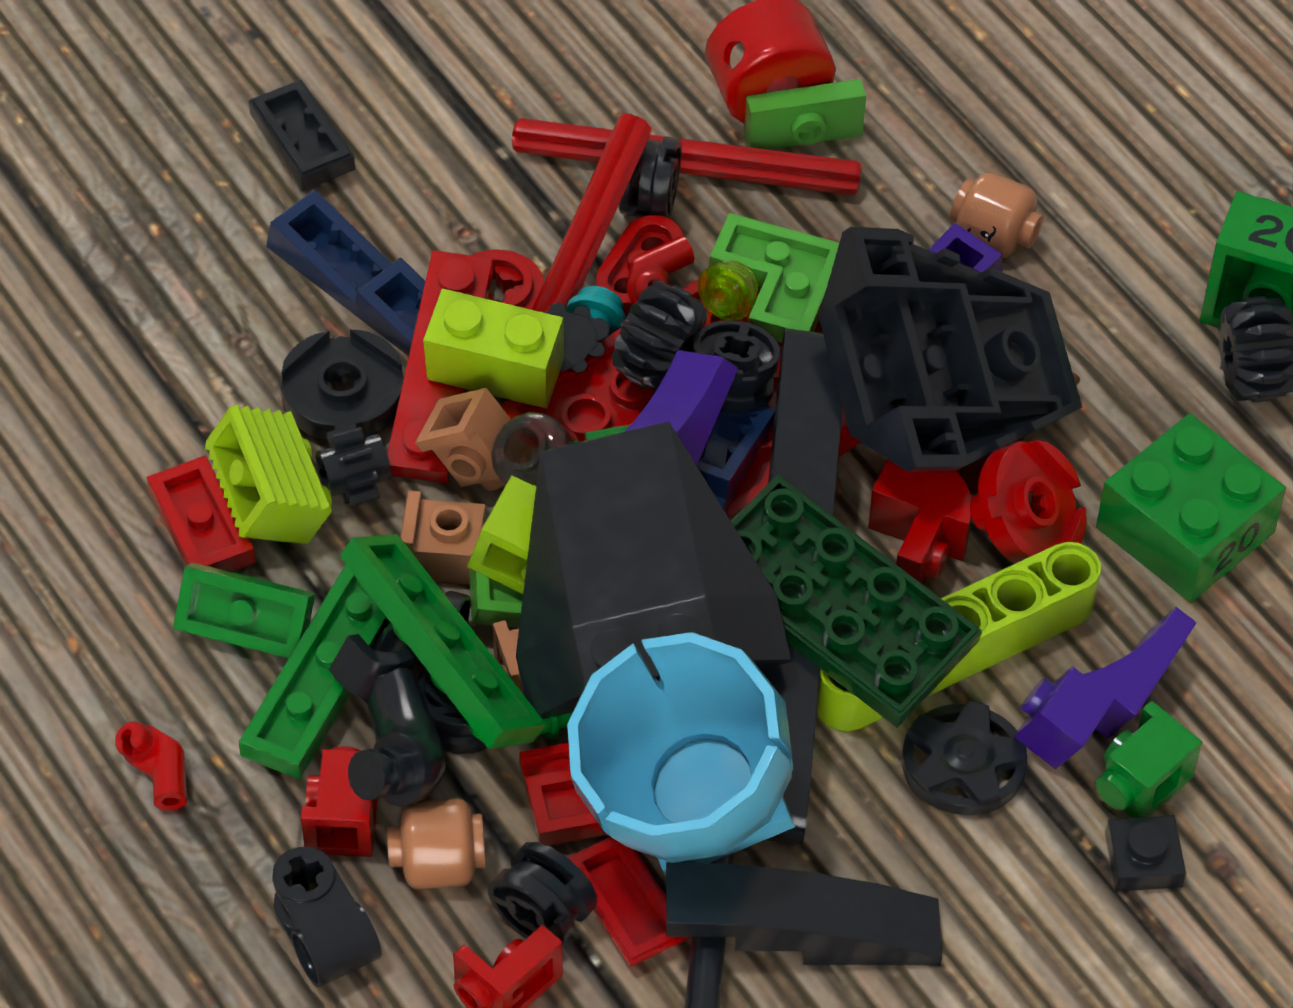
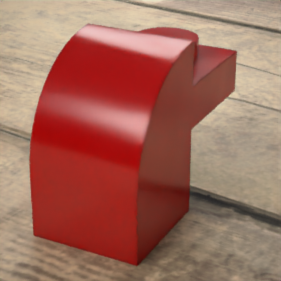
(925, 512)

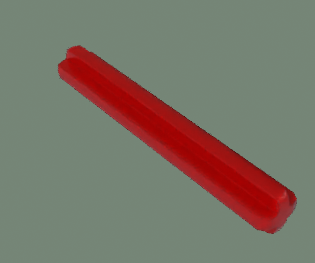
(595, 212)

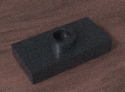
(302, 135)

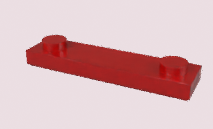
(418, 395)

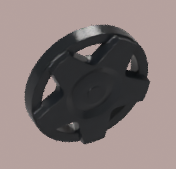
(964, 757)

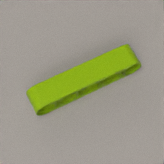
(1031, 586)

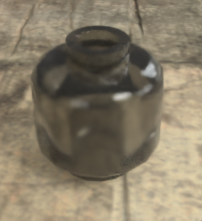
(520, 442)

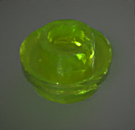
(728, 289)

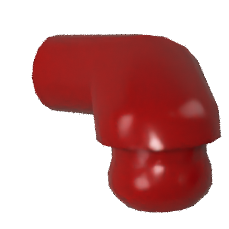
(657, 264)
(157, 757)

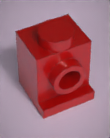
(333, 814)

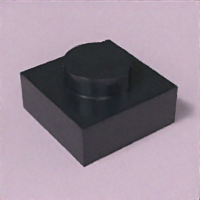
(1145, 853)

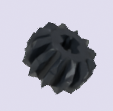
(653, 332)
(1257, 348)

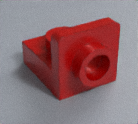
(518, 975)

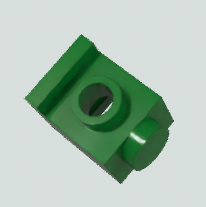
(1148, 764)

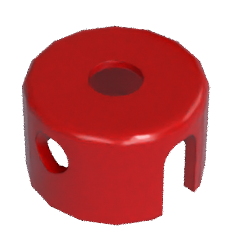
(779, 52)

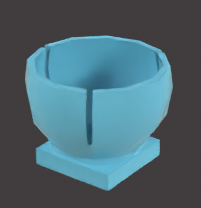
(683, 760)

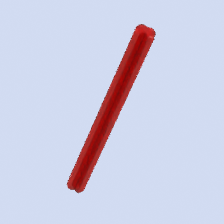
(698, 157)

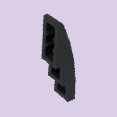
(803, 911)

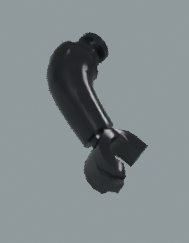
(408, 749)

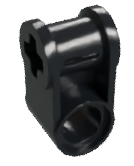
(321, 916)

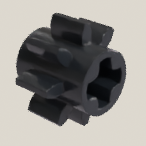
(353, 465)

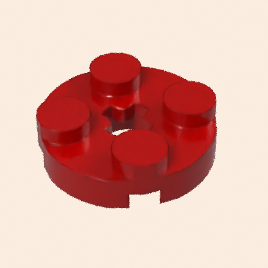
(1004, 505)

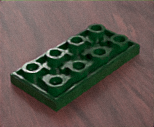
(852, 604)

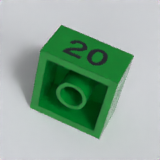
(1251, 256)
(1190, 507)

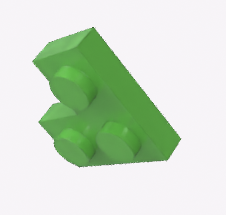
(787, 266)

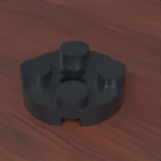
(321, 360)

